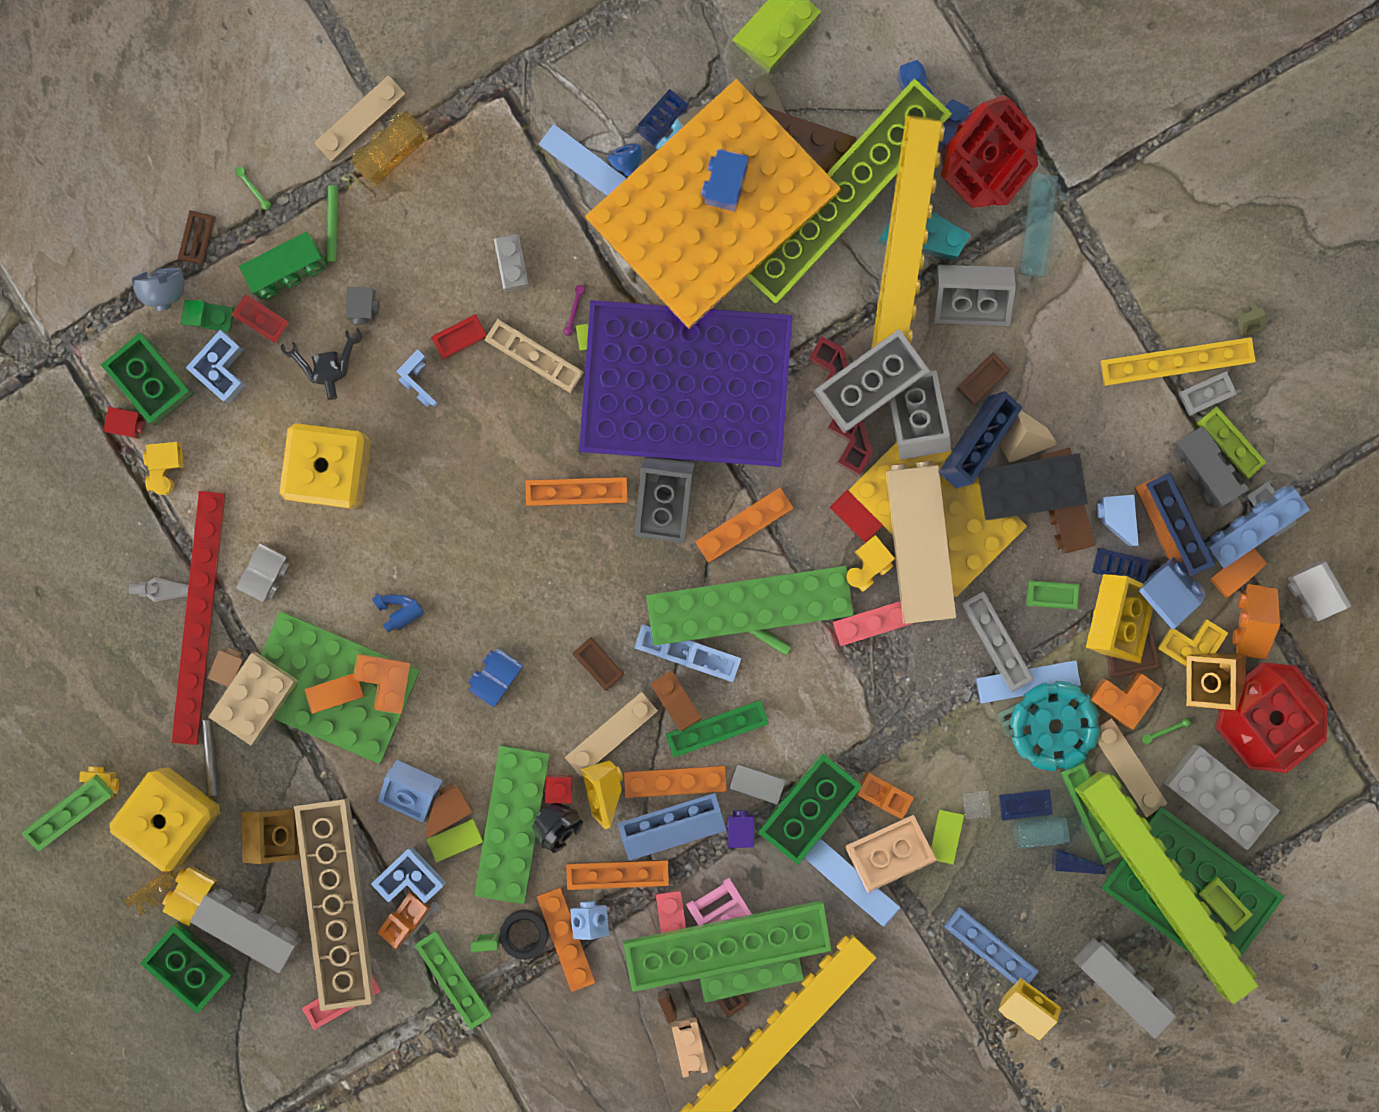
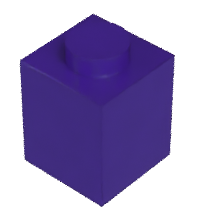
(740, 830)

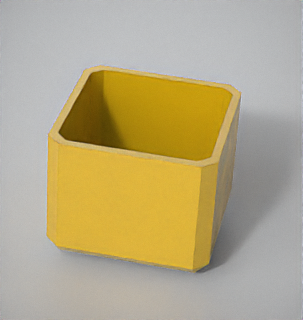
(346, 476)
(187, 816)

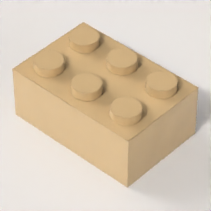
(253, 698)

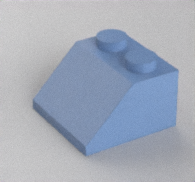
(1173, 592)

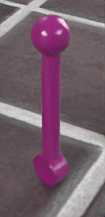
(579, 290)

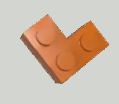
(1257, 621)
(389, 676)
(1126, 705)

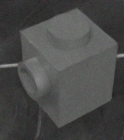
(361, 305)

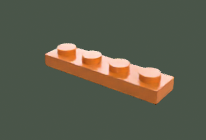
(576, 491)
(1157, 522)
(744, 525)
(675, 781)
(617, 874)
(568, 949)

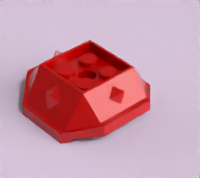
(990, 154)
(1300, 726)

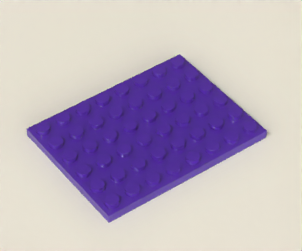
(685, 390)

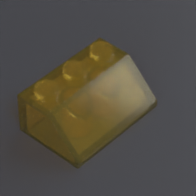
(389, 148)

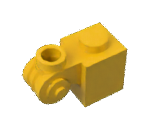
(161, 459)
(875, 560)

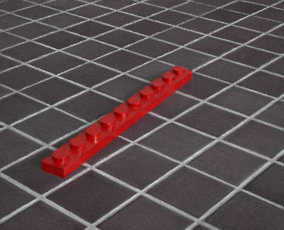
(198, 618)

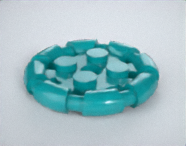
(1070, 726)

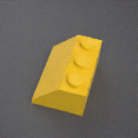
(1120, 619)

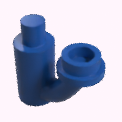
(408, 613)

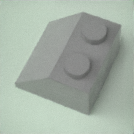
(1318, 591)

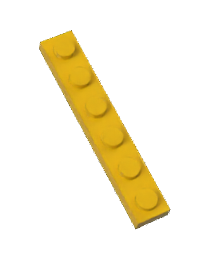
(1177, 361)

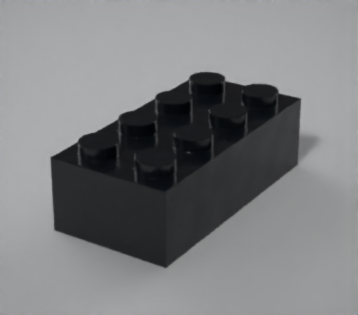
(1032, 486)

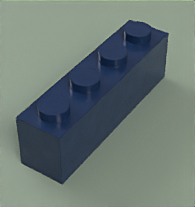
(980, 439)
(1181, 524)

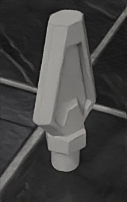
(159, 589)

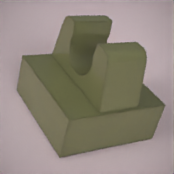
(1251, 321)

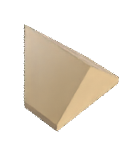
(1025, 438)

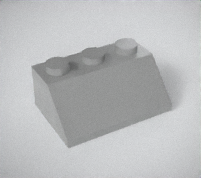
(974, 295)

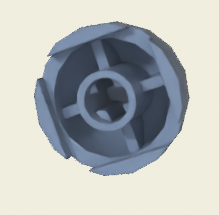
(159, 288)

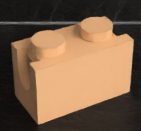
(689, 1046)

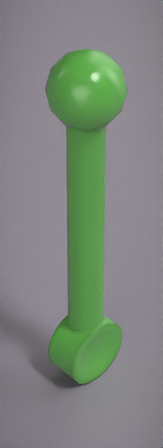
(240, 172)
(1147, 739)

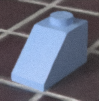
(1119, 517)

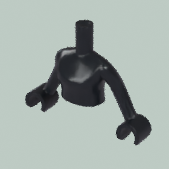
(326, 365)

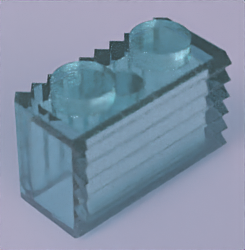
(1041, 832)

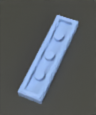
(581, 160)
(994, 687)

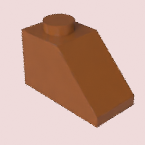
(676, 701)
(448, 809)

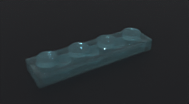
(1038, 225)

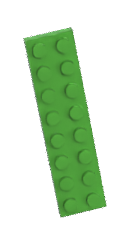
(749, 605)
(727, 946)

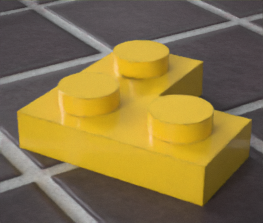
(1206, 640)

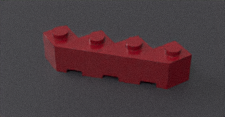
(858, 450)

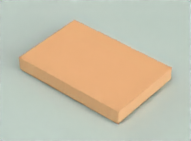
(890, 853)

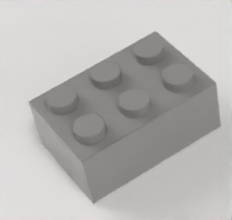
(920, 419)

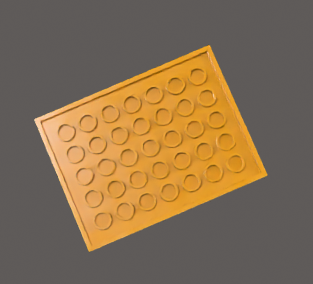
(701, 251)

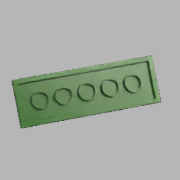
(509, 830)

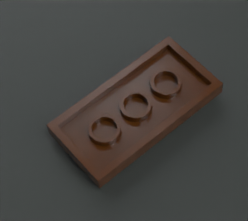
(821, 143)

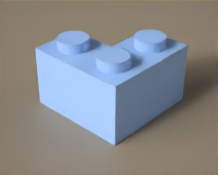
(212, 367)
(409, 870)

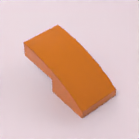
(1238, 573)
(333, 693)
(884, 795)
(404, 921)

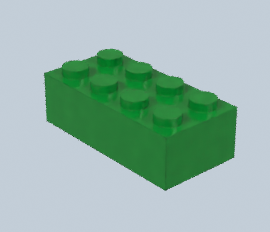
(809, 808)

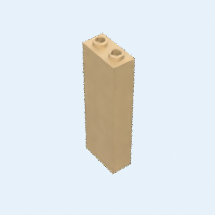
(920, 543)

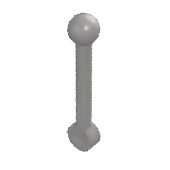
(435, 906)

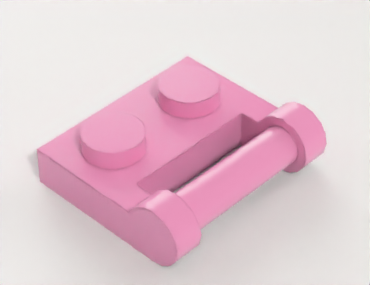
(732, 909)

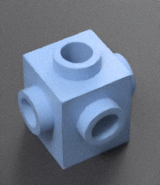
(589, 921)

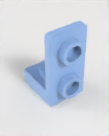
(415, 365)

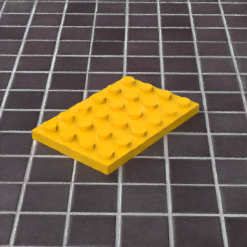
(970, 538)

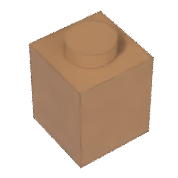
(226, 666)

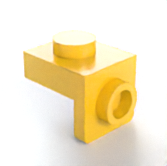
(108, 777)

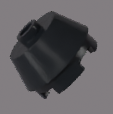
(556, 825)

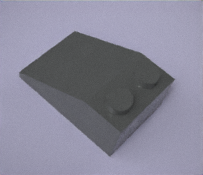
(664, 499)

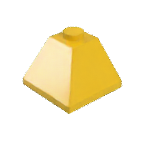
(602, 790)

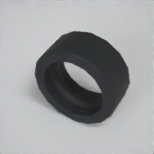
(522, 953)

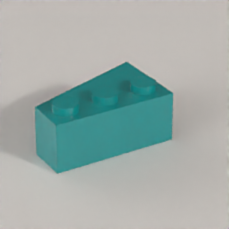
(943, 239)

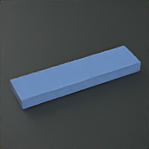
(989, 947)

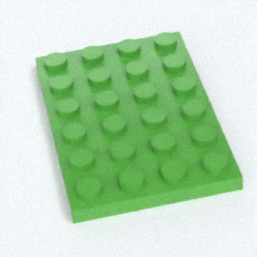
(319, 657)

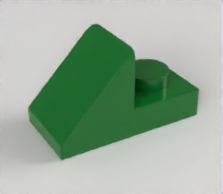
(207, 316)

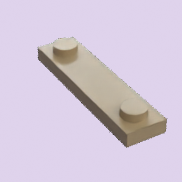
(360, 119)
(534, 356)
(611, 733)
(1129, 769)

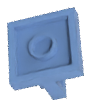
(409, 790)

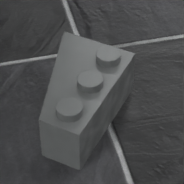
(1208, 468)

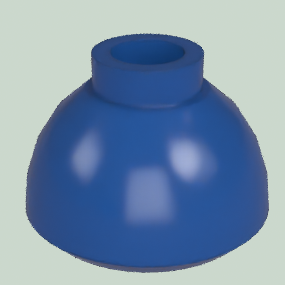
(626, 158)

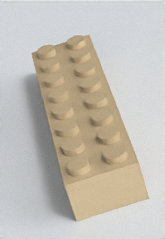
(334, 904)

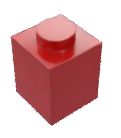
(124, 423)
(559, 788)

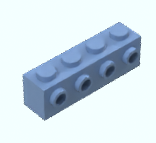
(1257, 526)
(671, 826)

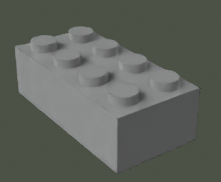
(871, 381)
(1221, 797)
(246, 930)
(1128, 991)

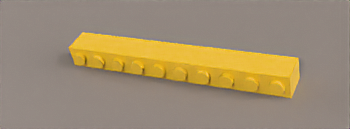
(907, 227)
(784, 1028)

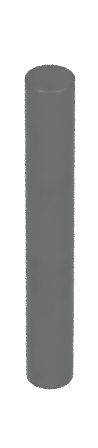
(210, 757)

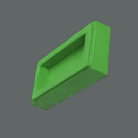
(1052, 595)
(485, 942)

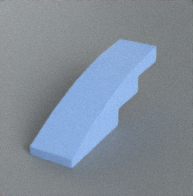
(691, 655)
(847, 879)

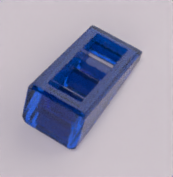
(650, 134)
(1142, 571)
(1068, 862)

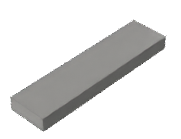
(997, 641)

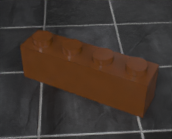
(1070, 522)

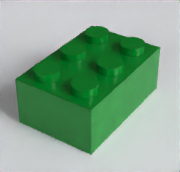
(283, 266)
(147, 379)
(187, 967)

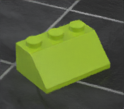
(776, 30)

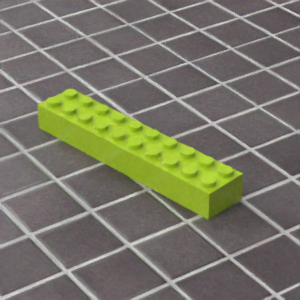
(862, 177)
(1166, 887)

